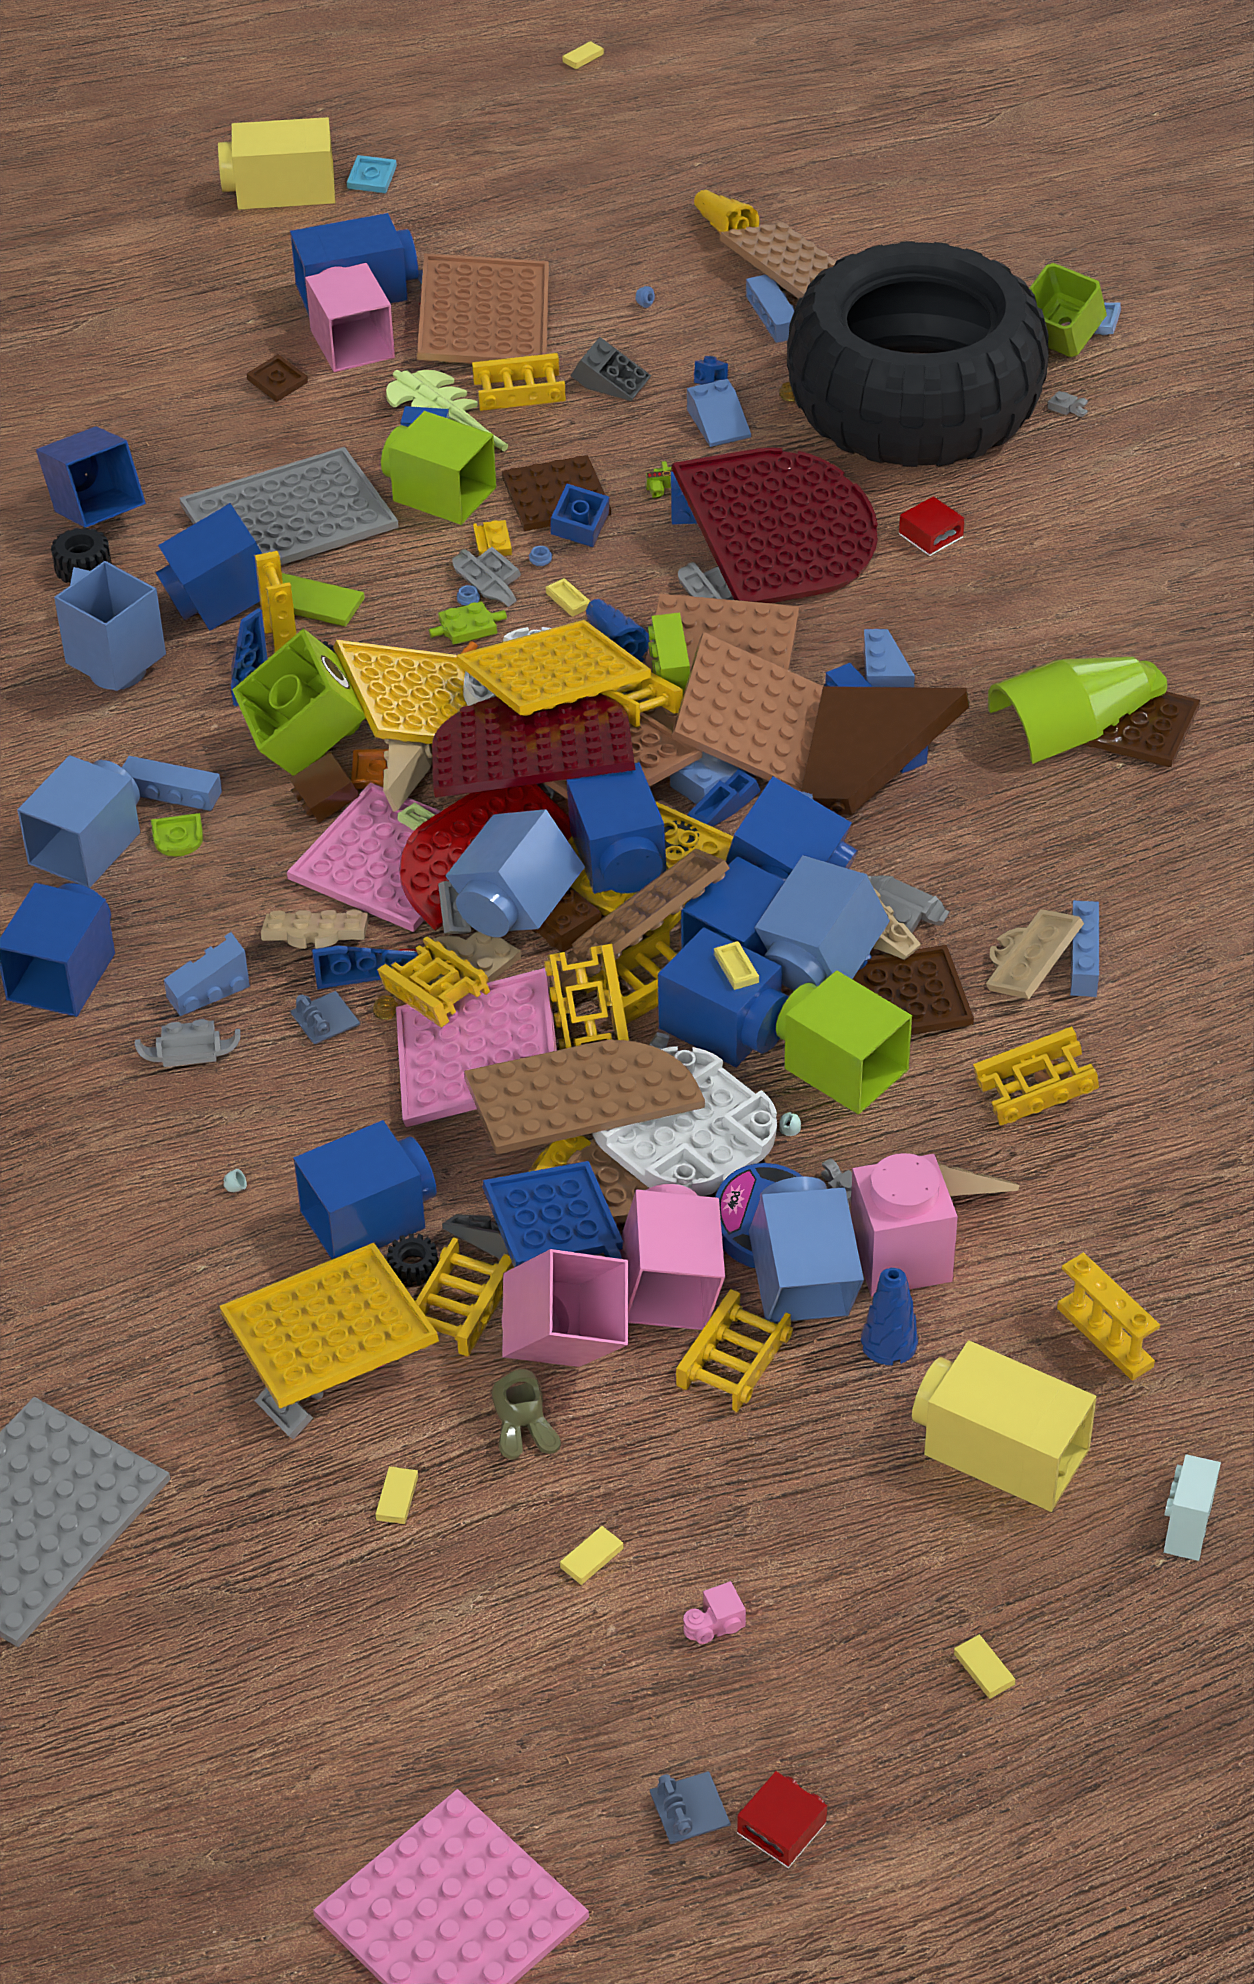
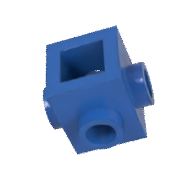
(710, 370)

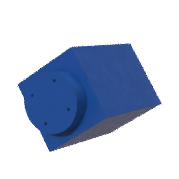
(355, 242)

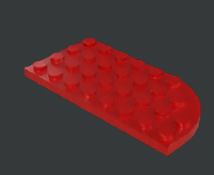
(445, 837)

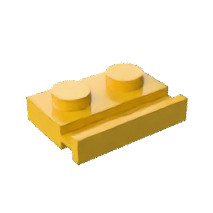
(493, 535)

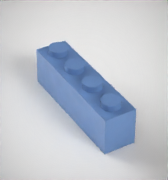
(770, 306)
(174, 783)
(1085, 950)

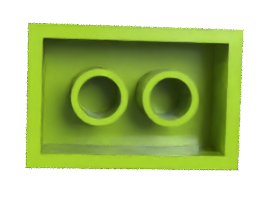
(669, 649)

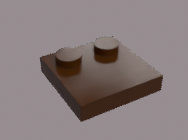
(277, 378)

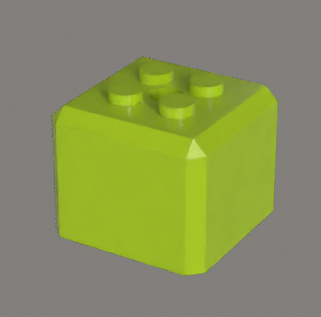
(1068, 298)

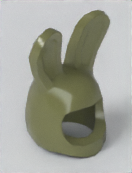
(519, 1408)

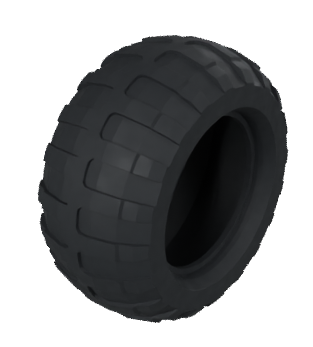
(859, 365)

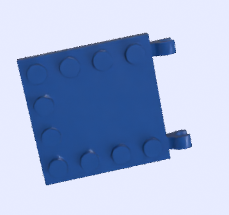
(554, 1211)

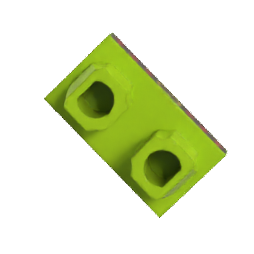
(658, 480)

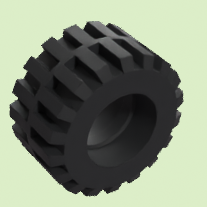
(79, 549)

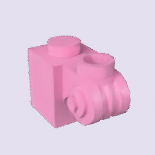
(722, 1615)

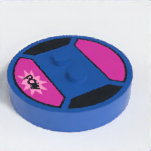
(739, 1201)

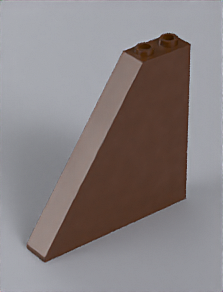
(870, 736)

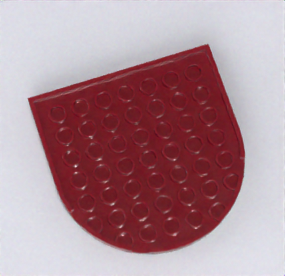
(779, 522)
(497, 748)

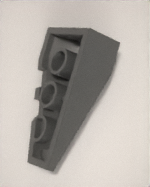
(478, 1231)

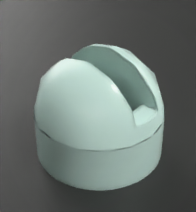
(795, 1124)
(235, 1181)

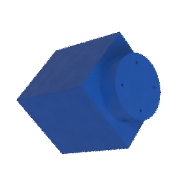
(110, 480)
(211, 568)
(790, 825)
(617, 830)
(734, 904)
(56, 948)
(705, 1009)
(364, 1189)

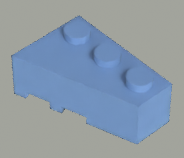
(884, 661)
(209, 978)

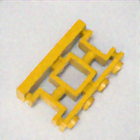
(411, 981)
(609, 997)
(1031, 1059)

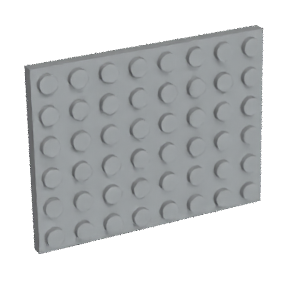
(301, 505)
(60, 1509)

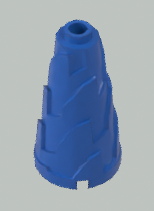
(618, 628)
(890, 1321)

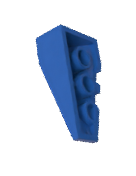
(249, 649)
(353, 965)

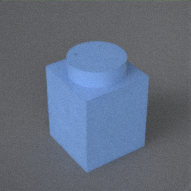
(110, 626)
(80, 819)
(514, 873)
(821, 923)
(805, 1250)

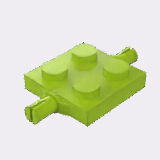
(467, 623)

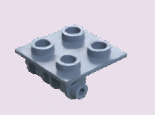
(323, 1016)
(689, 1806)

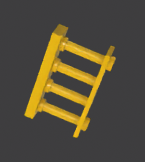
(515, 369)
(275, 599)
(656, 689)
(645, 996)
(478, 1313)
(1097, 1326)
(718, 1330)

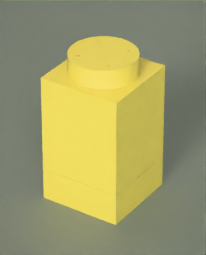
(278, 163)
(1005, 1423)

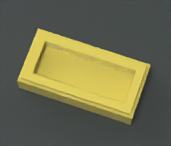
(583, 55)
(567, 597)
(736, 965)
(397, 1495)
(591, 1555)
(984, 1666)

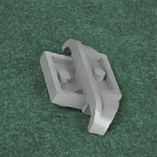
(488, 573)
(706, 585)
(909, 903)
(188, 1044)

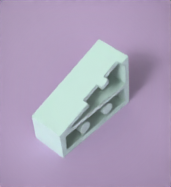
(1190, 1506)

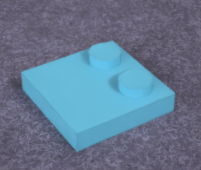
(371, 174)

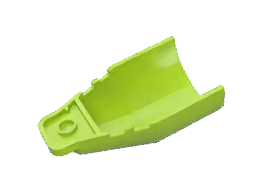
(1075, 699)

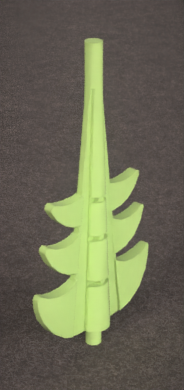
(425, 392)

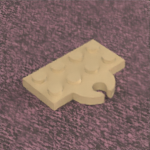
(317, 928)
(483, 952)
(1031, 952)

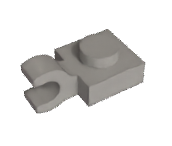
(1065, 403)
(837, 1178)

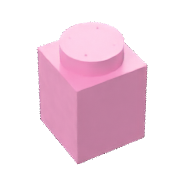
(350, 317)
(904, 1220)
(673, 1257)
(565, 1308)

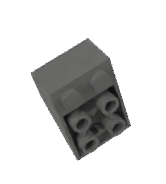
(610, 372)

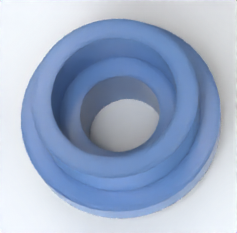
(645, 296)
(540, 556)
(468, 594)

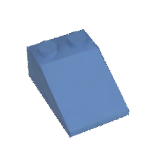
(717, 412)
(701, 776)

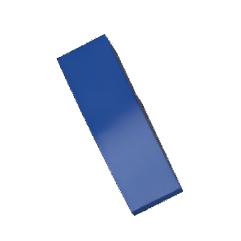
(725, 799)

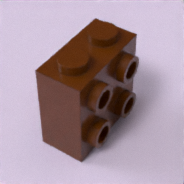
(323, 788)
(568, 921)

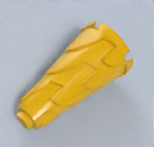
(725, 212)

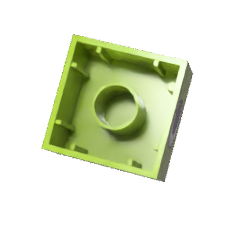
(299, 703)

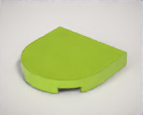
(177, 834)

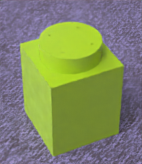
(440, 466)
(845, 1040)

